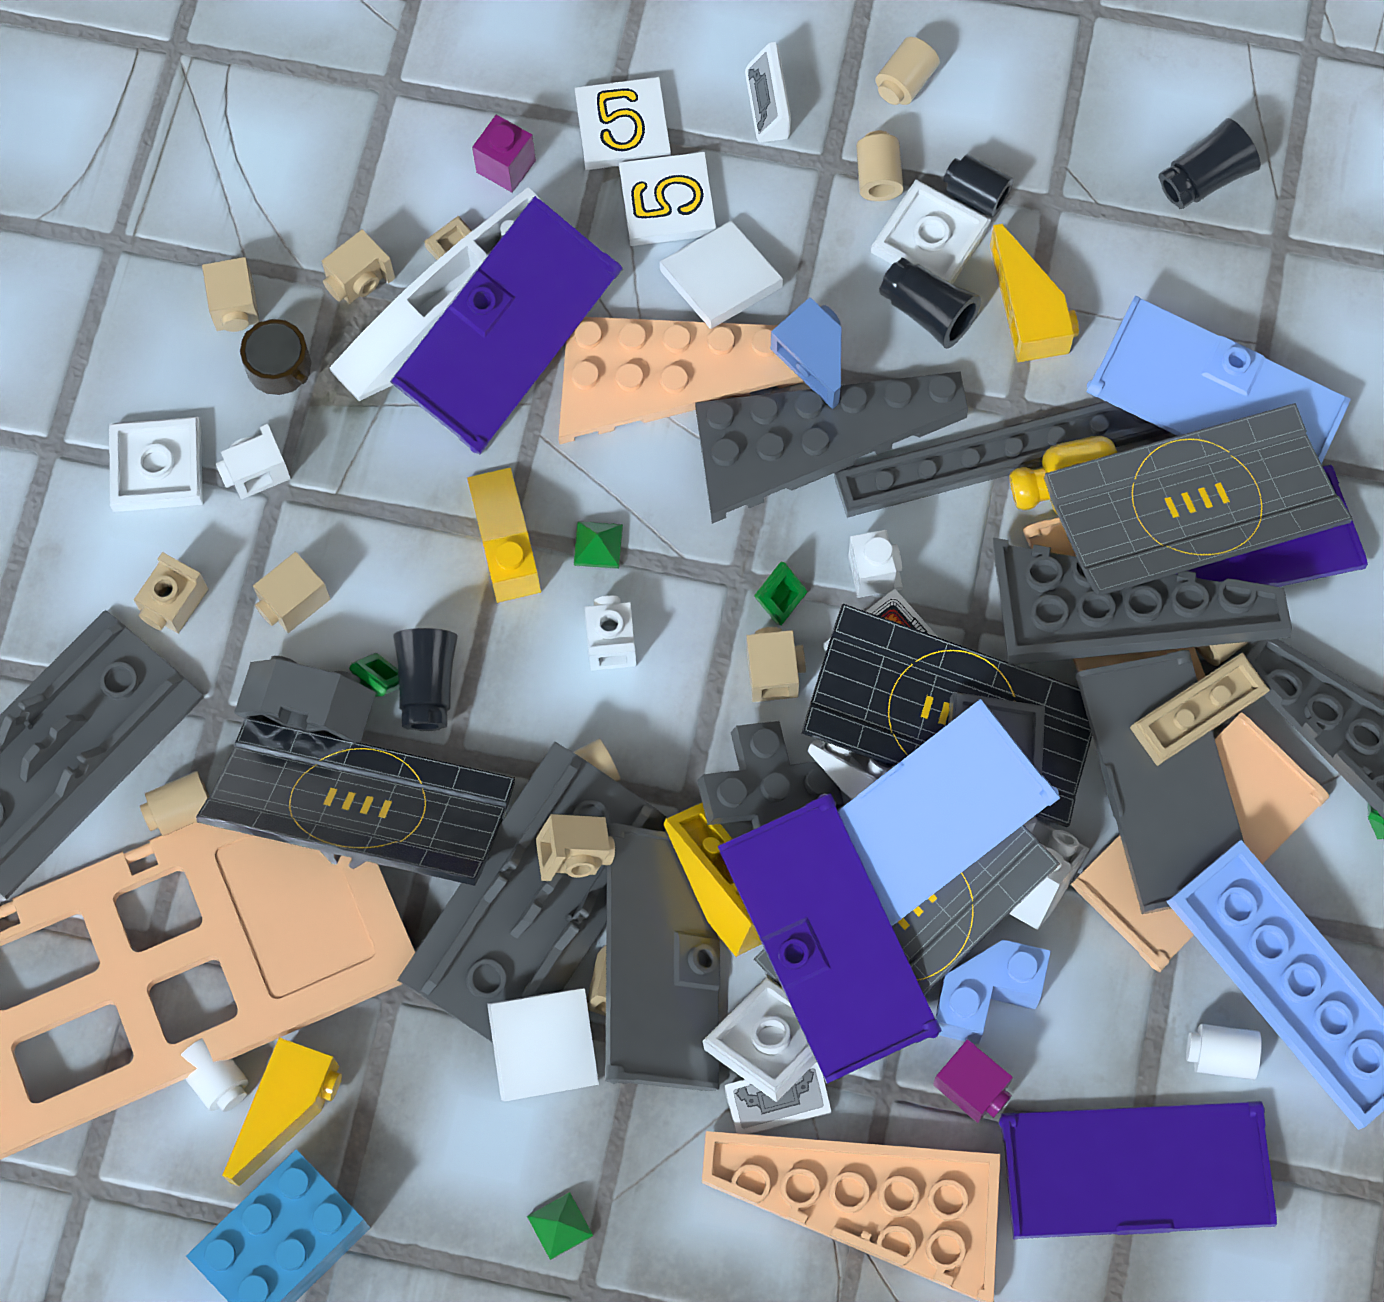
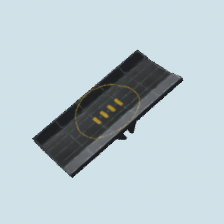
(891, 692)
(359, 801)

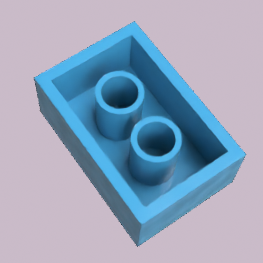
(279, 1237)

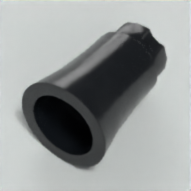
(1210, 165)
(930, 301)
(425, 676)

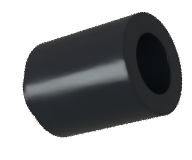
(978, 184)

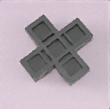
(765, 782)

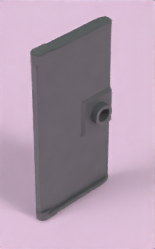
(1170, 814)
(657, 968)

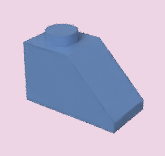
(812, 348)

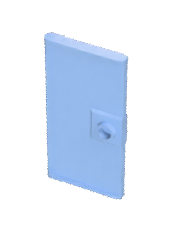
(1198, 380)
(943, 809)

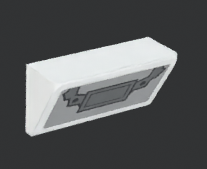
(768, 95)
(757, 1112)

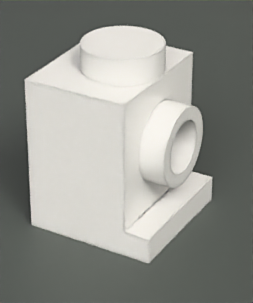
(253, 464)
(874, 564)
(614, 647)

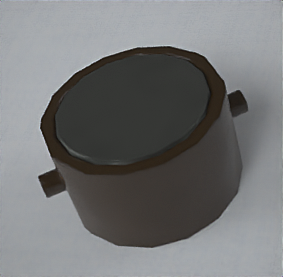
(275, 356)

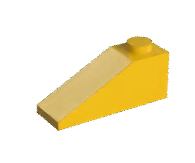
(1031, 301)
(504, 535)
(709, 877)
(285, 1102)

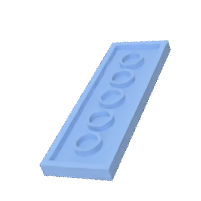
(1290, 977)

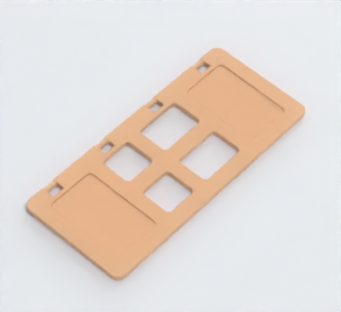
(276, 916)

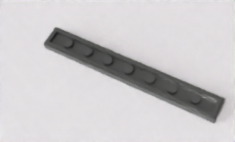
(981, 457)

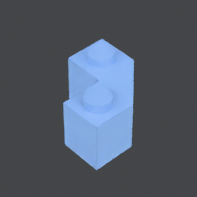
(1001, 973)

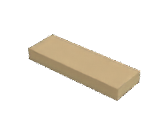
(1199, 709)

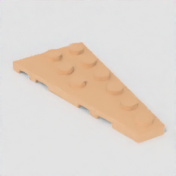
(659, 369)
(898, 1203)

